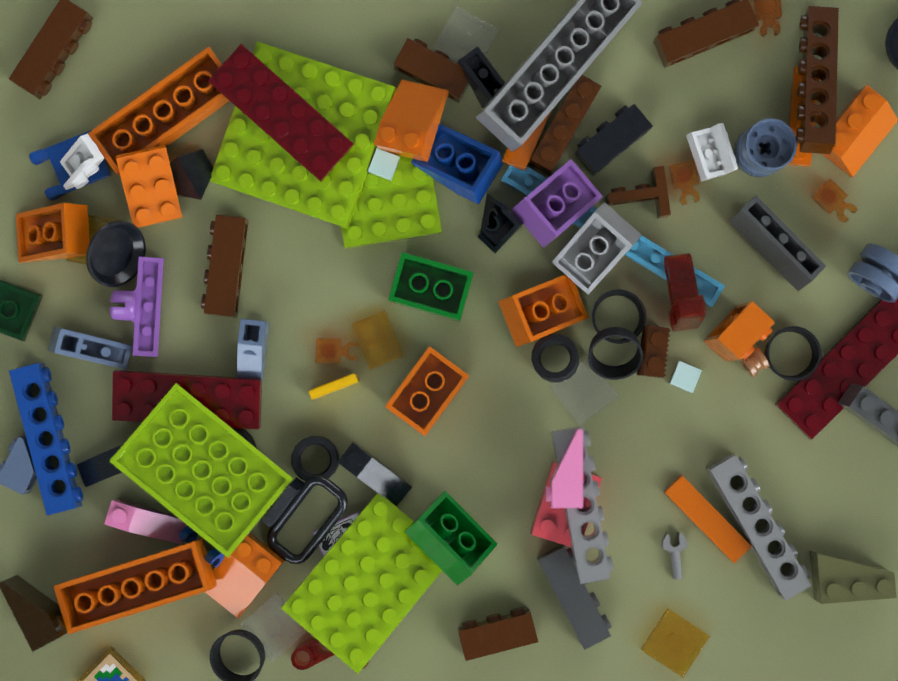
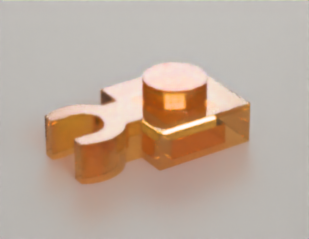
(768, 11)
(684, 177)
(831, 198)
(330, 350)

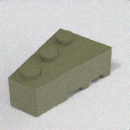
(849, 581)

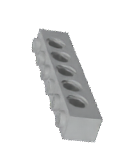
(586, 570)
(797, 578)

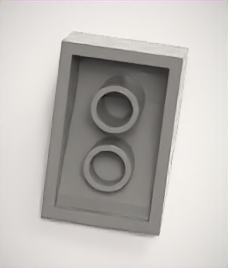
(596, 248)

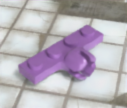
(142, 306)

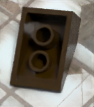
(34, 612)

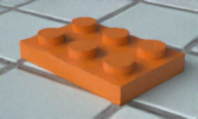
(149, 186)

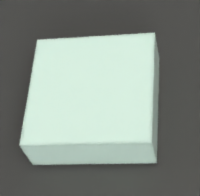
(384, 164)
(685, 376)

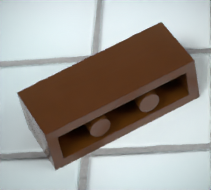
(431, 68)
(497, 633)

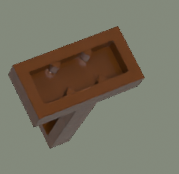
(645, 193)

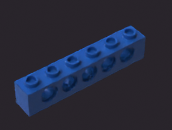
(41, 453)

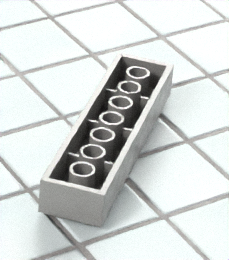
(553, 68)

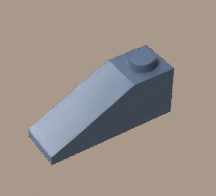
(89, 348)

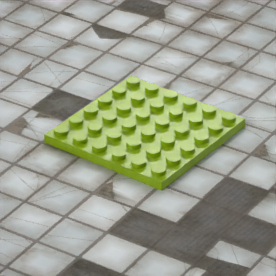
(261, 168)

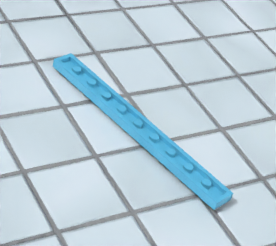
(642, 252)

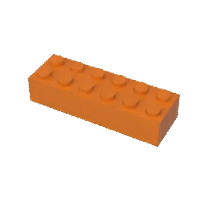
(163, 110)
(135, 586)

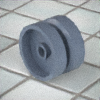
(877, 272)

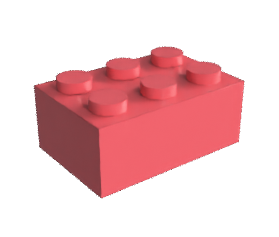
(552, 522)

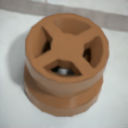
(755, 362)

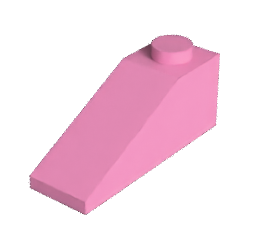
(567, 479)
(144, 521)

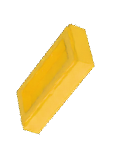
(333, 386)

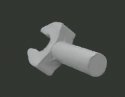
(675, 553)

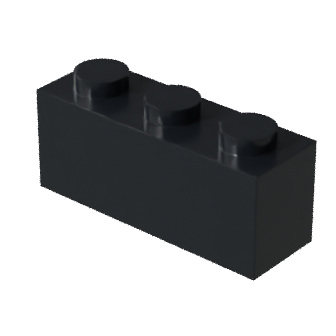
(612, 138)

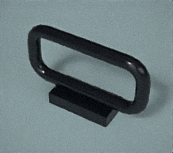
(287, 506)

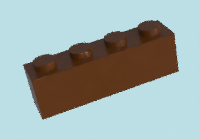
(705, 32)
(51, 48)
(565, 124)
(225, 266)

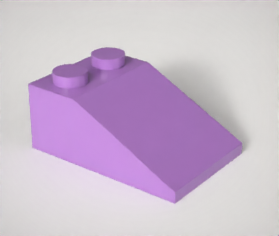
(557, 203)

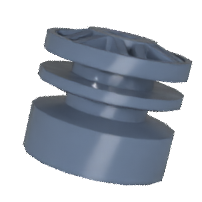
(778, 145)

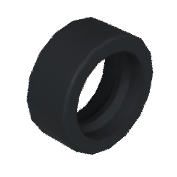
(548, 340)
(314, 440)

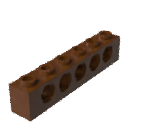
(825, 22)

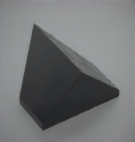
(191, 174)
(497, 224)

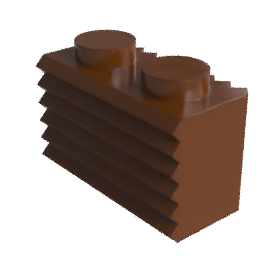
(654, 348)

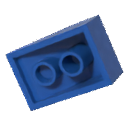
(461, 164)

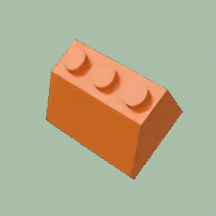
(861, 130)

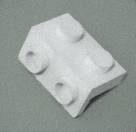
(712, 152)
(81, 162)

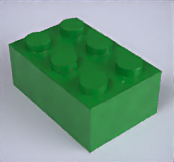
(430, 286)
(451, 538)

